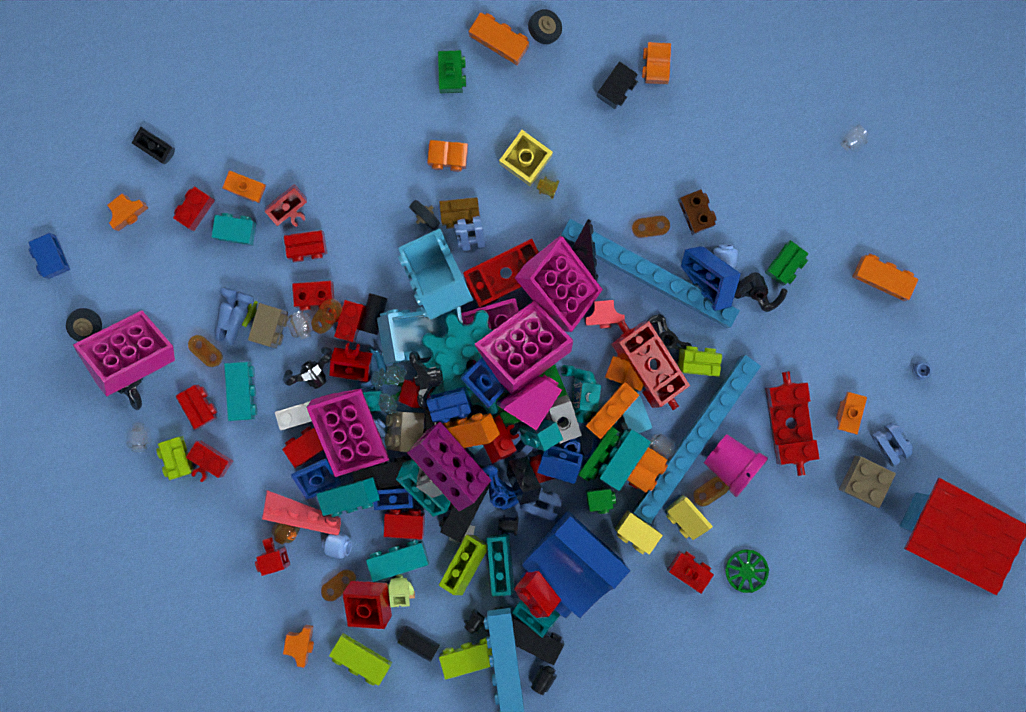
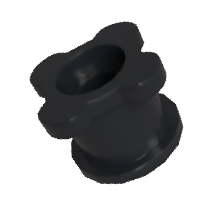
(508, 525)
(474, 622)

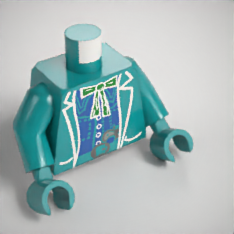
(584, 394)

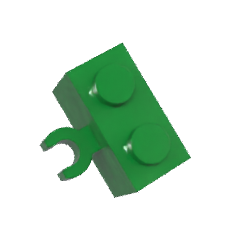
(450, 71)

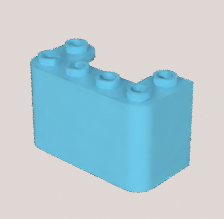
(434, 275)
(403, 333)

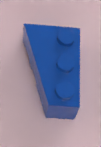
(712, 275)

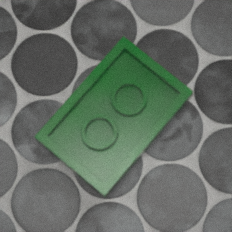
(601, 454)

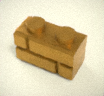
(458, 209)

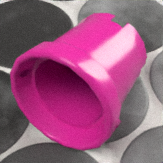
(732, 462)

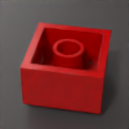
(367, 604)

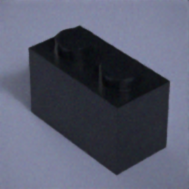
(617, 85)
(523, 480)

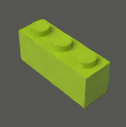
(464, 565)
(465, 659)
(360, 660)

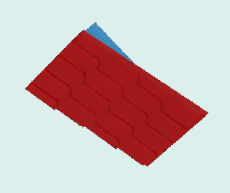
(963, 535)

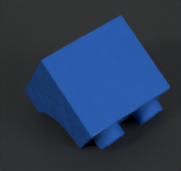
(575, 565)

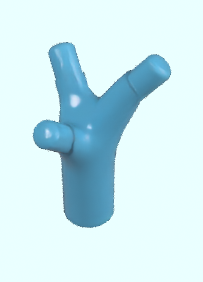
(379, 358)

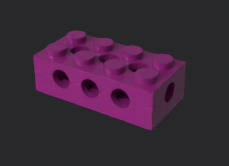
(449, 466)

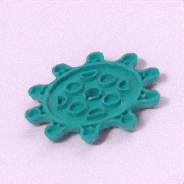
(454, 350)

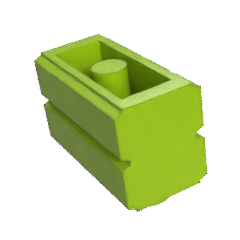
(700, 362)
(174, 454)

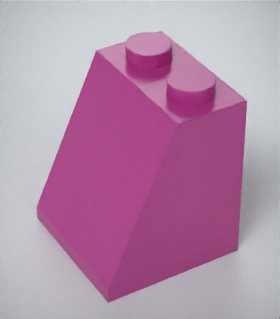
(532, 401)

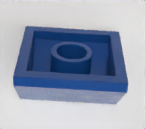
(483, 382)
(315, 479)

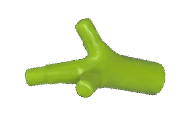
(251, 313)

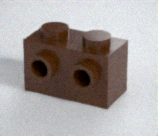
(697, 211)

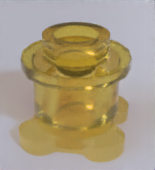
(547, 187)

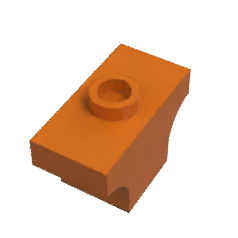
(244, 187)
(125, 211)
(851, 412)
(299, 645)

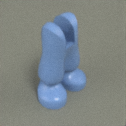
(230, 315)

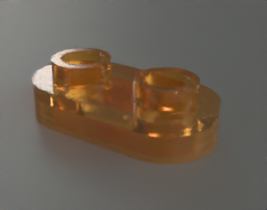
(651, 227)
(325, 317)
(205, 352)
(710, 490)
(337, 585)

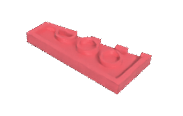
(293, 513)

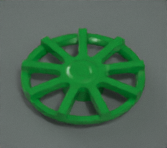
(747, 571)

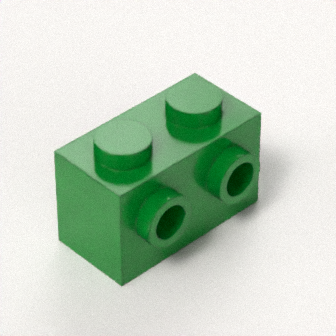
(600, 500)

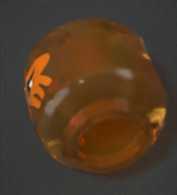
(284, 533)

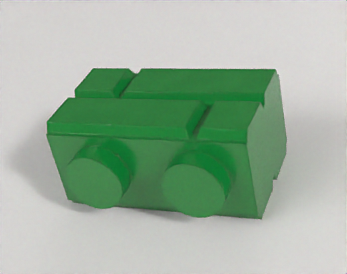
(786, 263)

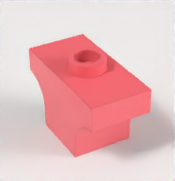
(604, 315)

